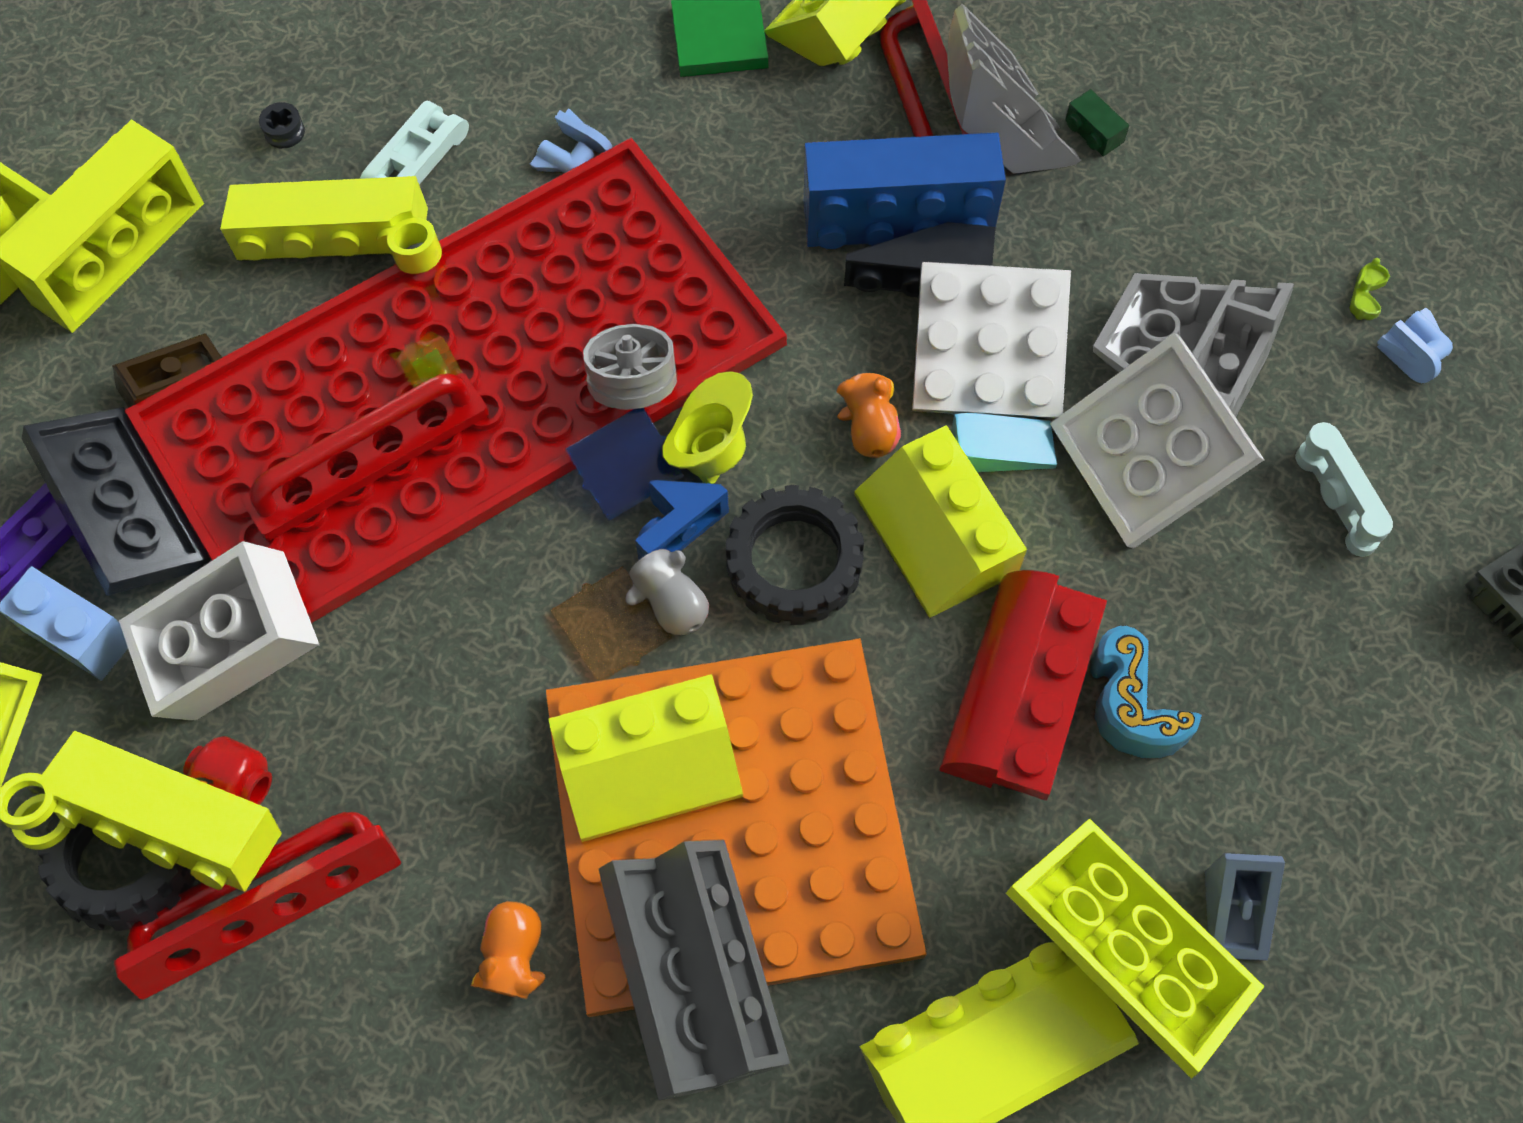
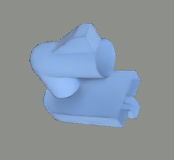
(555, 159)
(1417, 346)

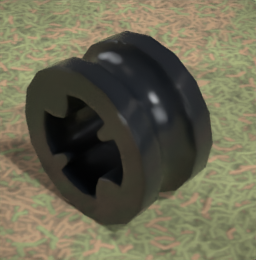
(281, 114)

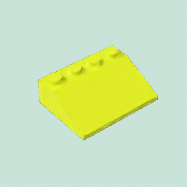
(1138, 945)

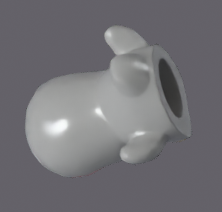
(673, 596)

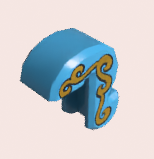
(1122, 705)

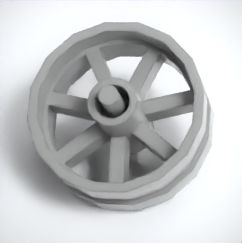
(630, 366)

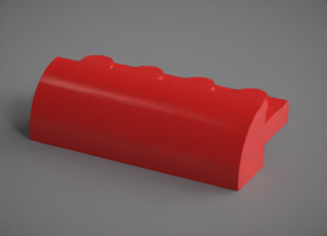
(1024, 684)

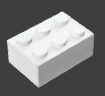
(218, 632)

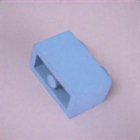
(65, 623)

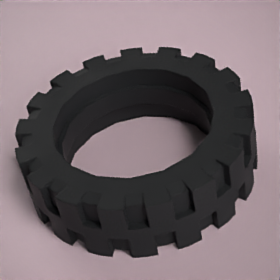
(794, 506)
(106, 907)

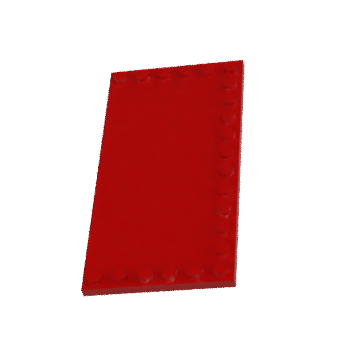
(516, 311)

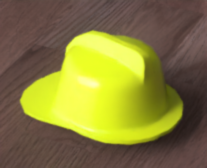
(709, 427)

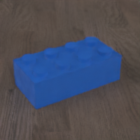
(899, 186)

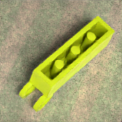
(147, 807)

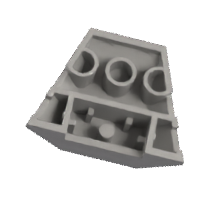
(997, 96)
(1221, 325)

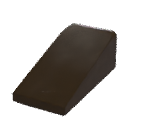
(158, 369)

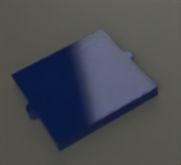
(622, 461)

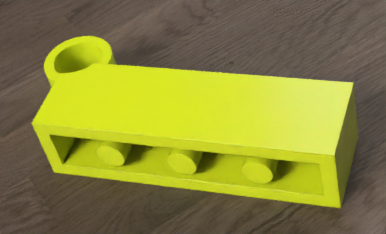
(332, 220)

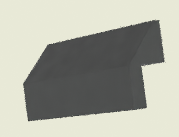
(692, 969)

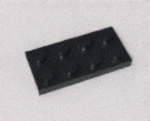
(115, 500)

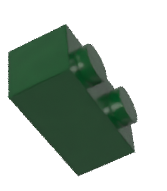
(1096, 122)

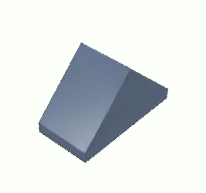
(1243, 902)

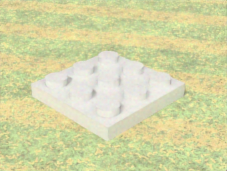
(991, 340)
(1155, 441)

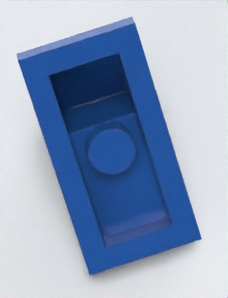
(688, 513)

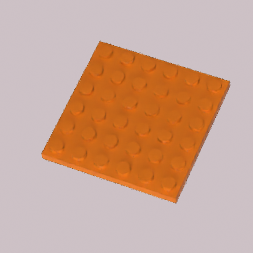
(806, 841)

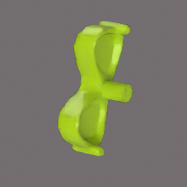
(1370, 278)

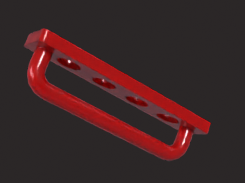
(898, 66)
(358, 441)
(368, 852)

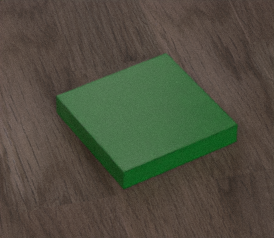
(719, 36)

